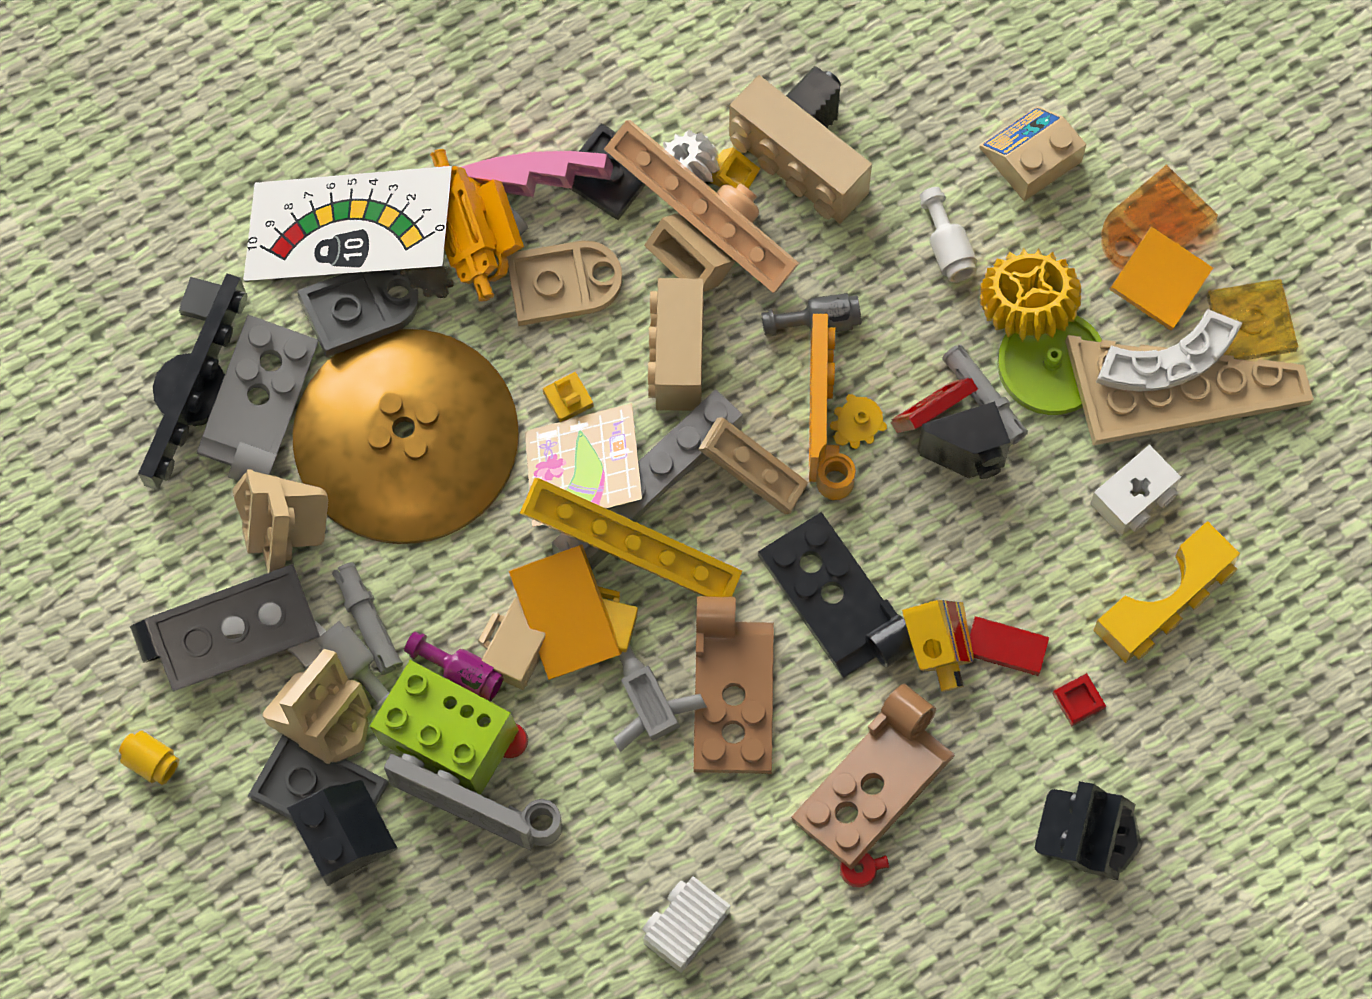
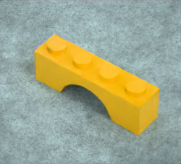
(1134, 623)

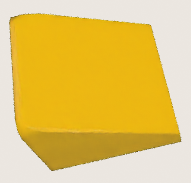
(734, 169)

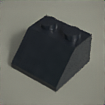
(967, 442)
(342, 830)

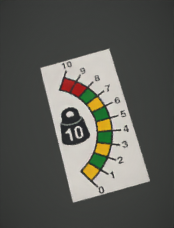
(348, 223)

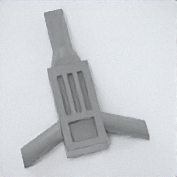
(654, 711)

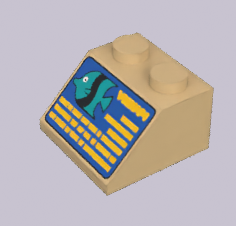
(1034, 151)

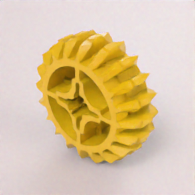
(1032, 302)

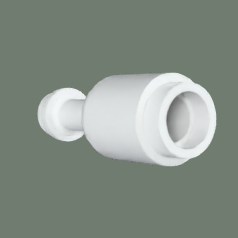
(949, 240)

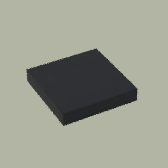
(610, 195)

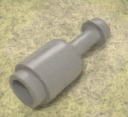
(354, 658)

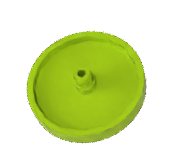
(1041, 371)

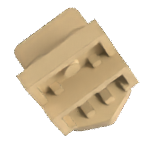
(279, 516)
(322, 710)

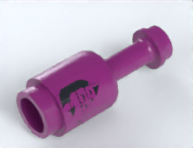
(461, 667)

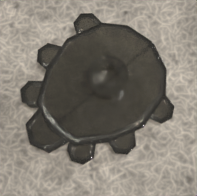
(430, 279)

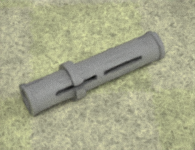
(964, 367)
(361, 606)

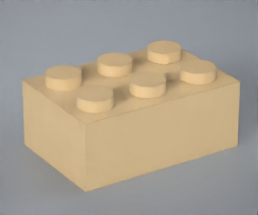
(676, 344)

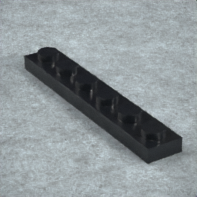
(188, 393)

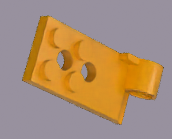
(821, 388)

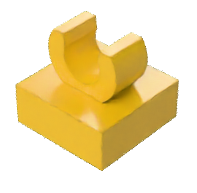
(568, 397)

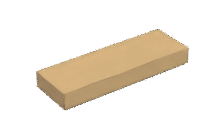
(753, 465)

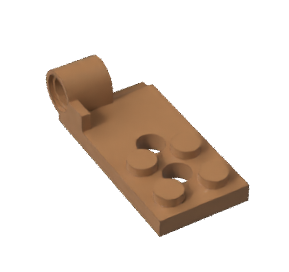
(728, 657)
(898, 755)

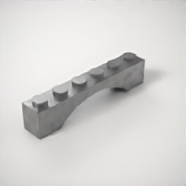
(666, 464)

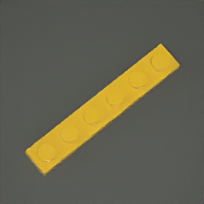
(629, 540)

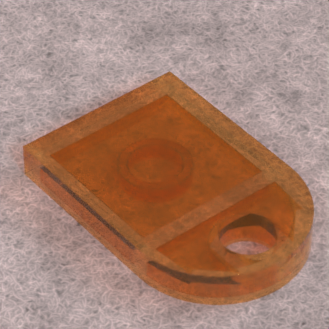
(1159, 203)

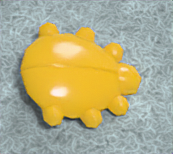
(857, 421)

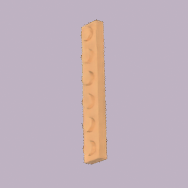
(701, 206)

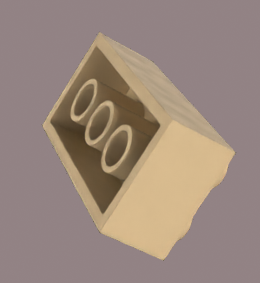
(798, 150)

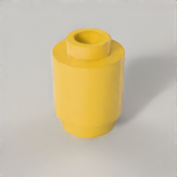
(148, 757)

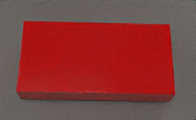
(1008, 646)

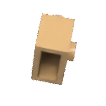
(689, 251)

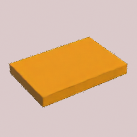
(566, 605)

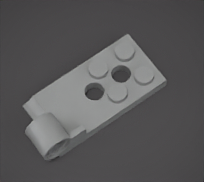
(249, 433)
(445, 793)

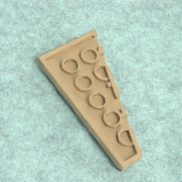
(1221, 393)

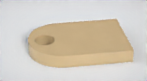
(560, 281)

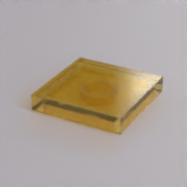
(1264, 319)

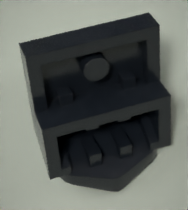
(1089, 830)

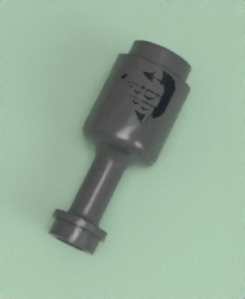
(841, 309)

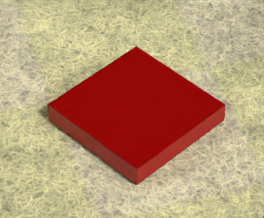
(933, 405)

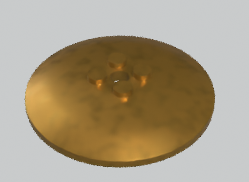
(418, 483)

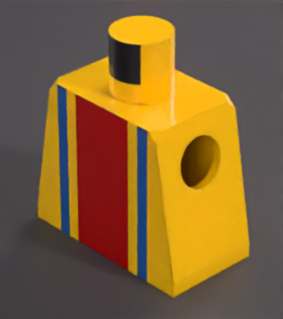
(940, 640)

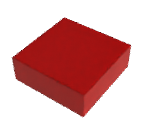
(1079, 699)

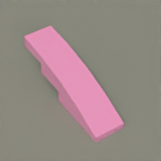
(553, 168)

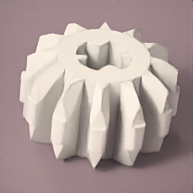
(695, 154)

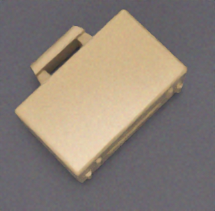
(513, 647)

